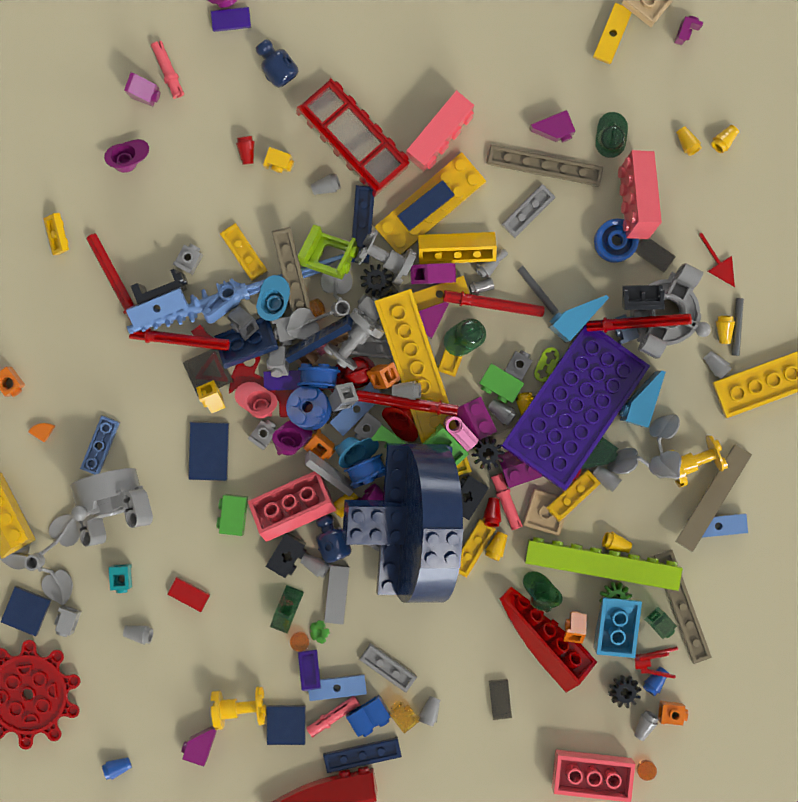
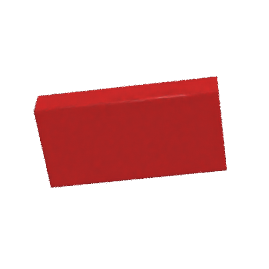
(188, 594)

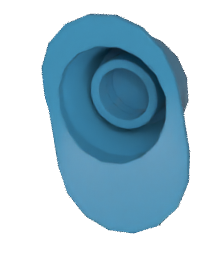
(273, 298)
(353, 450)

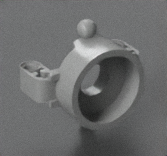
(678, 289)
(107, 496)

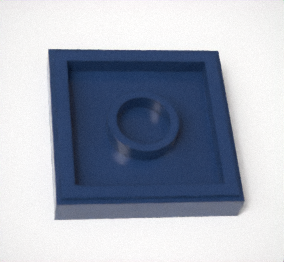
(26, 611)
(286, 724)

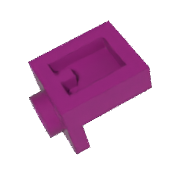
(684, 30)

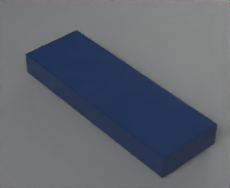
(426, 205)

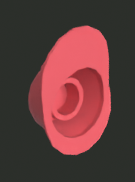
(256, 399)

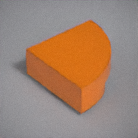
(42, 431)

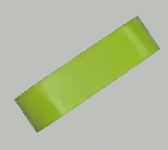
(542, 362)

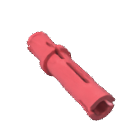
(171, 77)
(506, 501)
(327, 720)

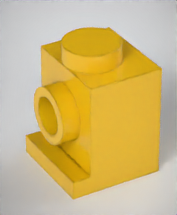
(278, 160)
(211, 396)

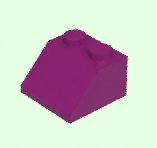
(476, 418)
(516, 471)

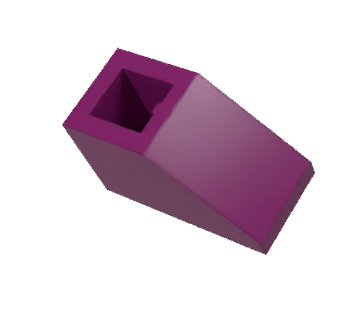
(433, 273)

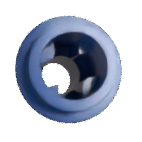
(654, 683)
(116, 767)

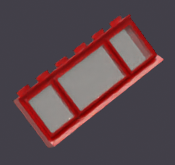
(354, 136)

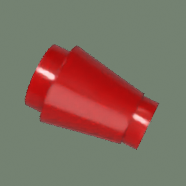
(246, 149)
(492, 513)

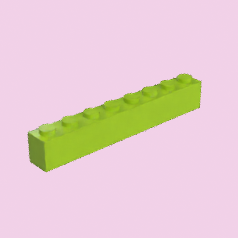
(602, 564)

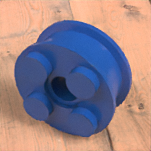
(605, 247)
(318, 376)
(298, 402)
(366, 471)

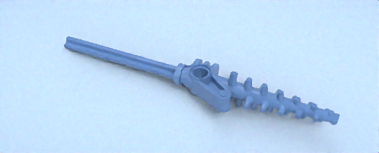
(219, 304)

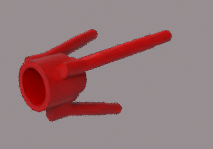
(643, 661)

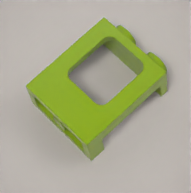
(314, 247)

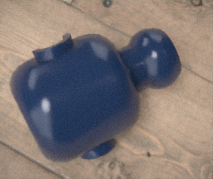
(278, 65)
(330, 540)

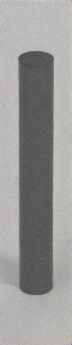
(537, 289)
(737, 327)

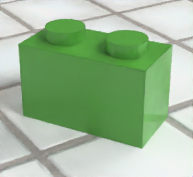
(500, 383)
(233, 514)

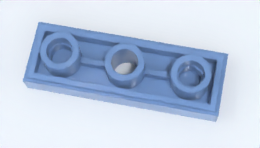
(146, 312)
(348, 418)
(105, 435)
(729, 525)
(350, 686)

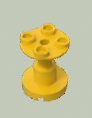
(690, 463)
(231, 708)

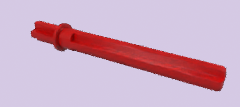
(110, 272)
(493, 303)
(638, 322)
(180, 339)
(418, 404)

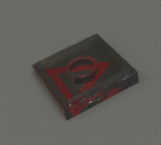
(207, 368)

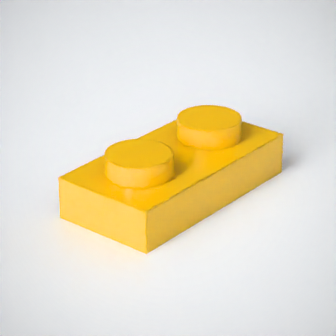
(56, 234)

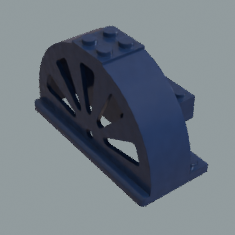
(413, 524)

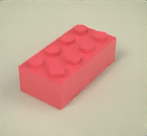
(440, 130)
(640, 194)
(291, 506)
(593, 776)

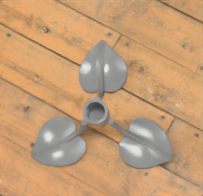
(302, 321)
(663, 466)
(56, 585)

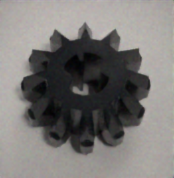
(375, 273)
(493, 458)
(632, 692)

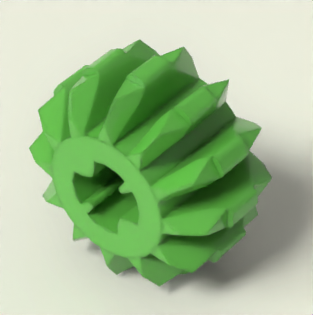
(621, 592)

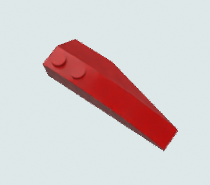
(563, 660)
(342, 787)

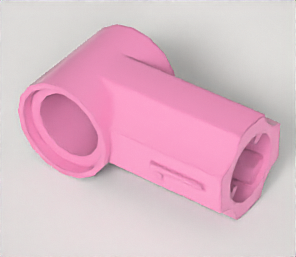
(461, 433)

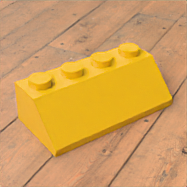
(13, 526)

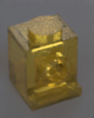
(403, 716)

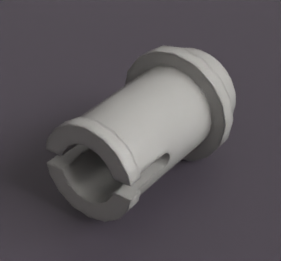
(481, 286)

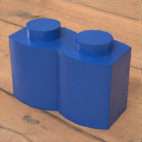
(368, 716)

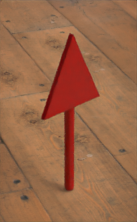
(724, 269)

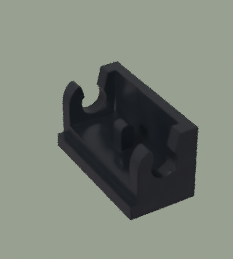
(643, 297)

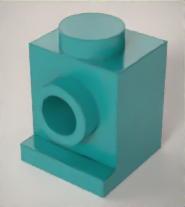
(115, 583)

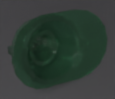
(611, 134)
(464, 337)
(542, 592)

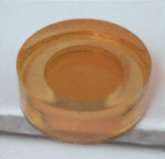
(317, 307)
(299, 641)
(646, 770)

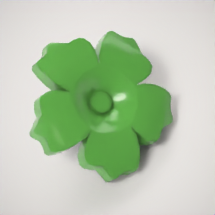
(319, 631)

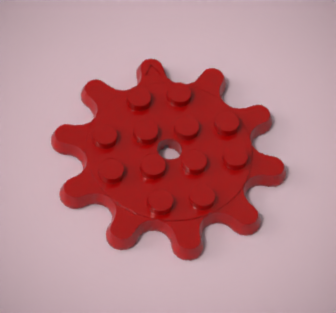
(49, 691)

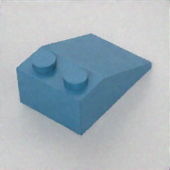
(570, 322)
(641, 405)
(617, 627)

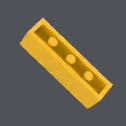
(457, 248)

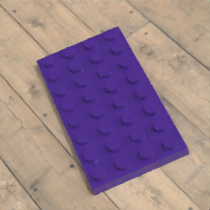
(575, 406)

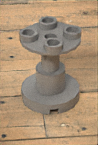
(391, 260)
(358, 334)

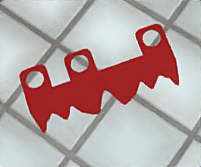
(247, 374)

